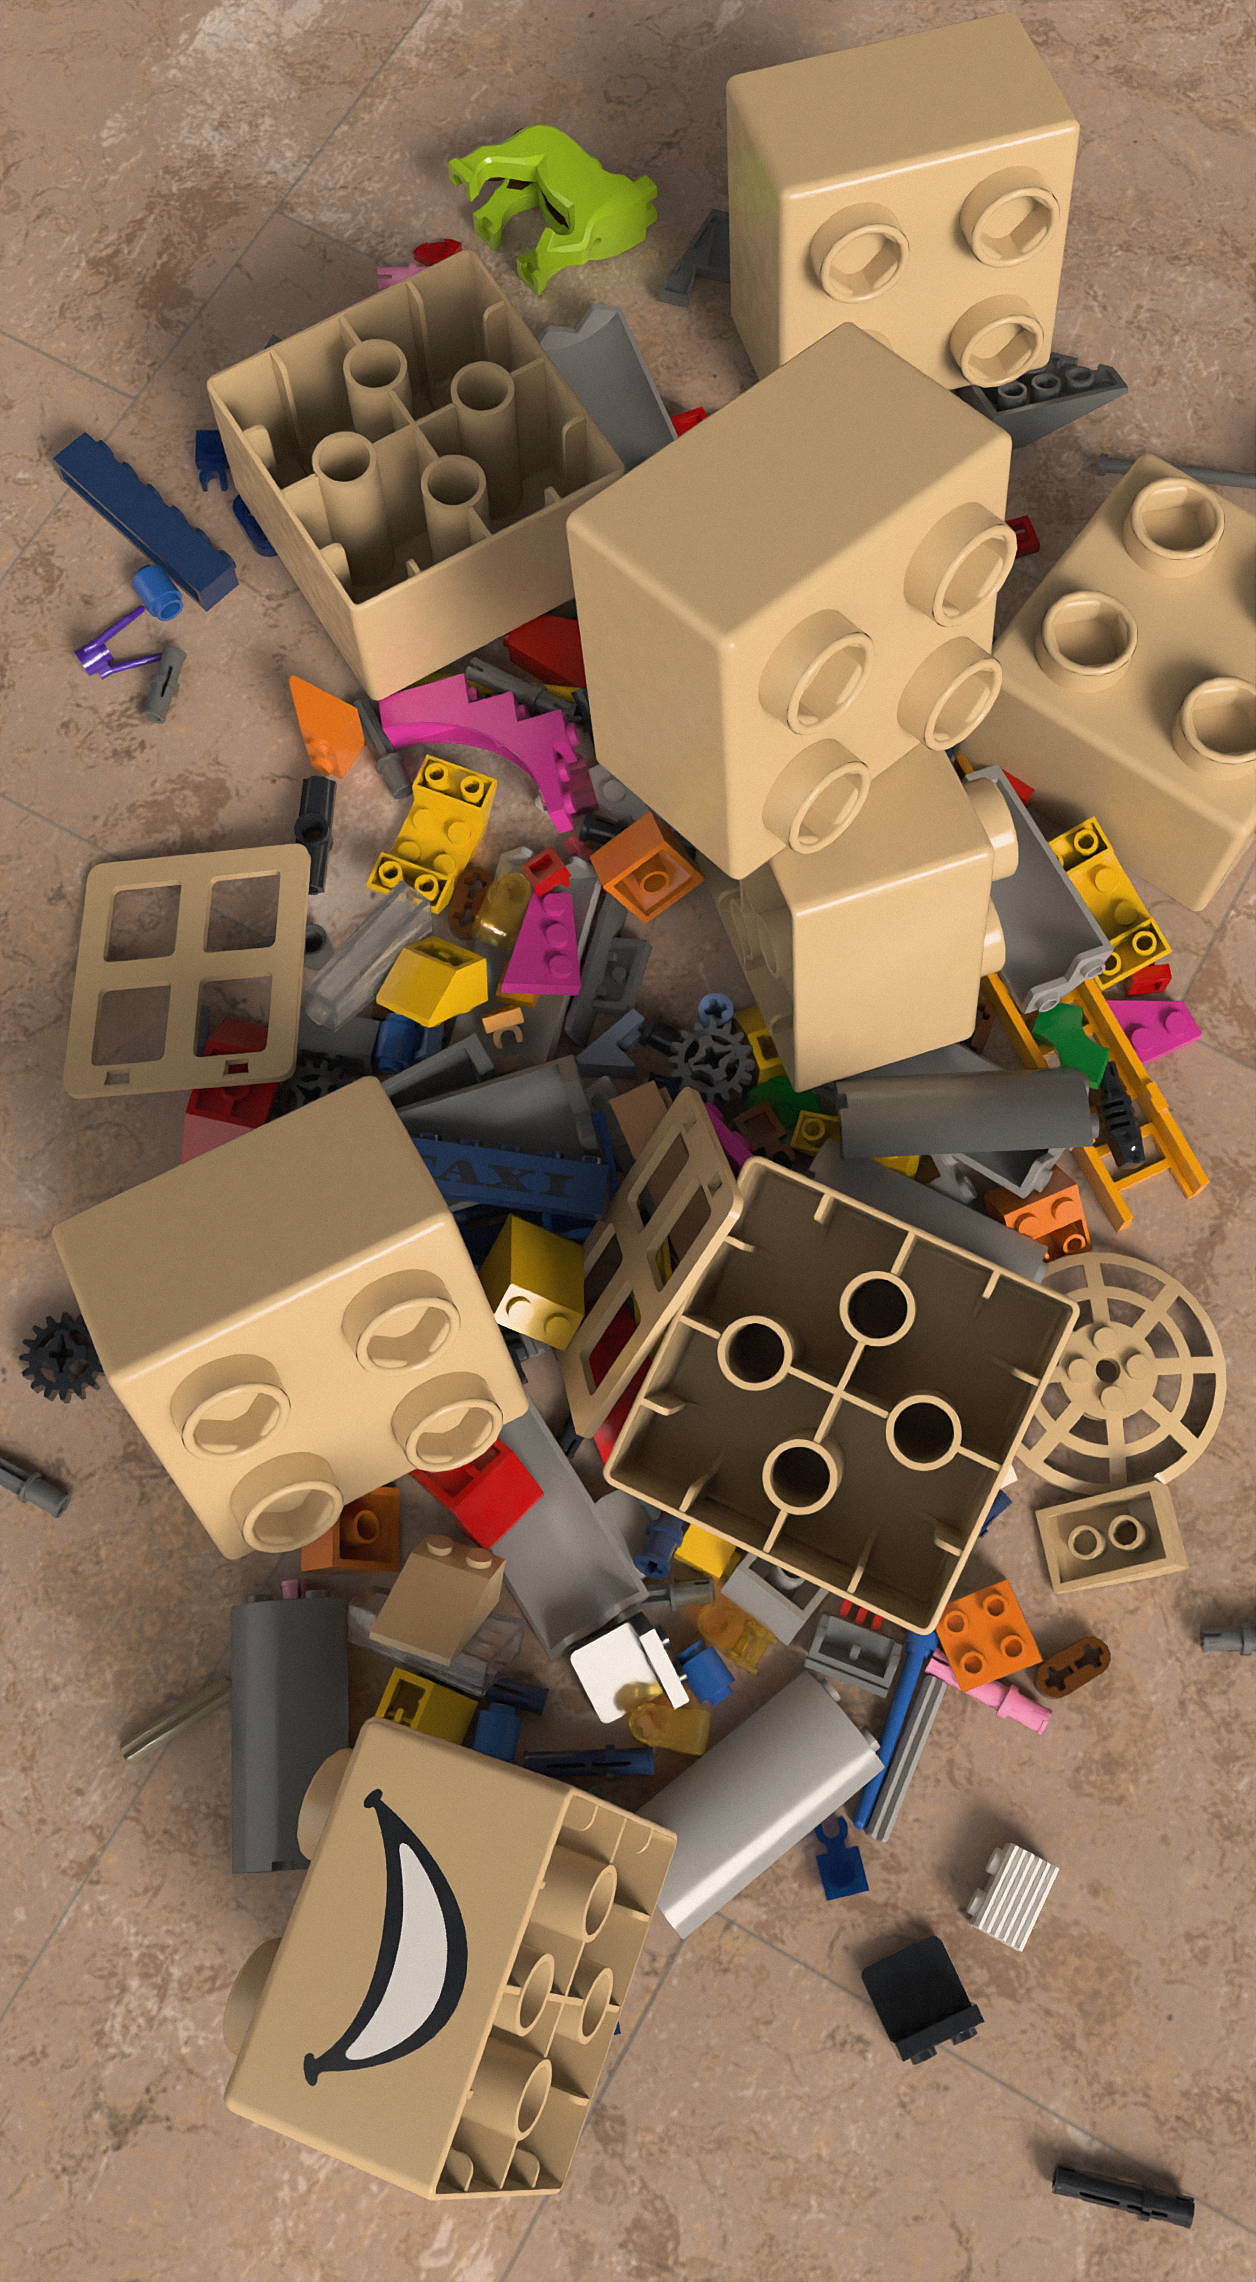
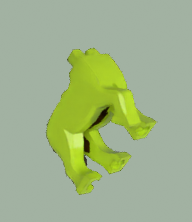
(584, 206)

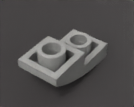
(626, 1521)

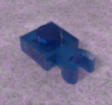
(211, 458)
(840, 1867)

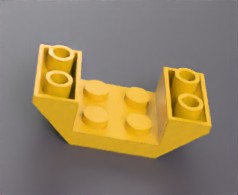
(438, 833)
(1112, 901)

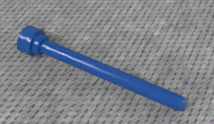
(918, 1648)

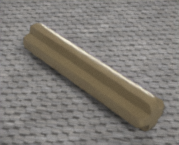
(176, 1721)

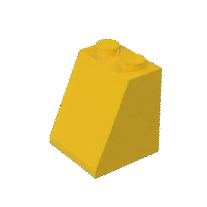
(535, 1282)

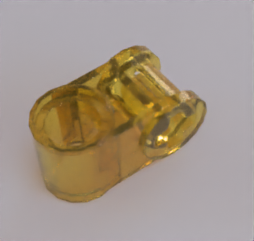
(499, 916)
(736, 1637)
(679, 1730)

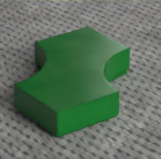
(1063, 1033)

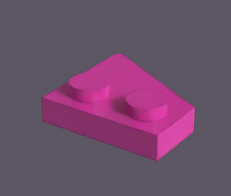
(1155, 1026)

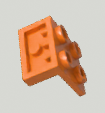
(987, 1636)

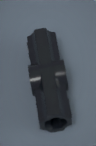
(317, 814)

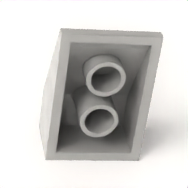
(773, 1596)

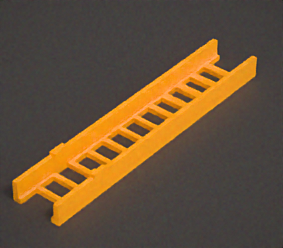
(1132, 1075)

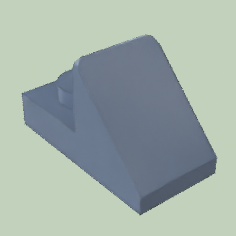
(605, 1054)

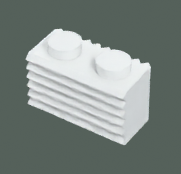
(1012, 1895)

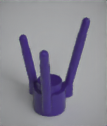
(95, 654)

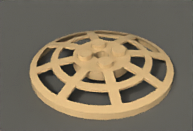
(1134, 1382)

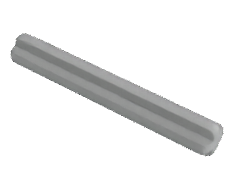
(906, 1758)

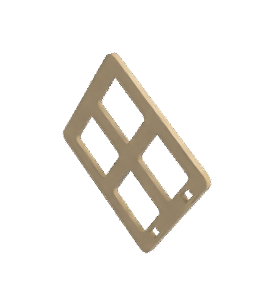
(189, 971)
(639, 1246)

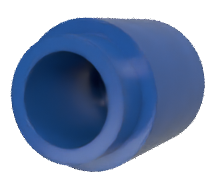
(157, 592)
(395, 1043)
(706, 1673)
(497, 1732)

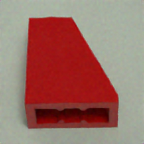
(549, 650)

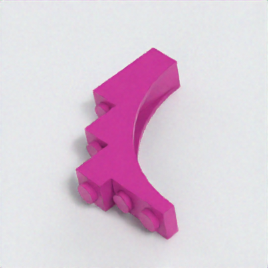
(457, 714)

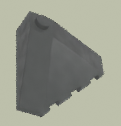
(1045, 398)

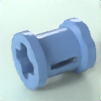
(716, 1004)

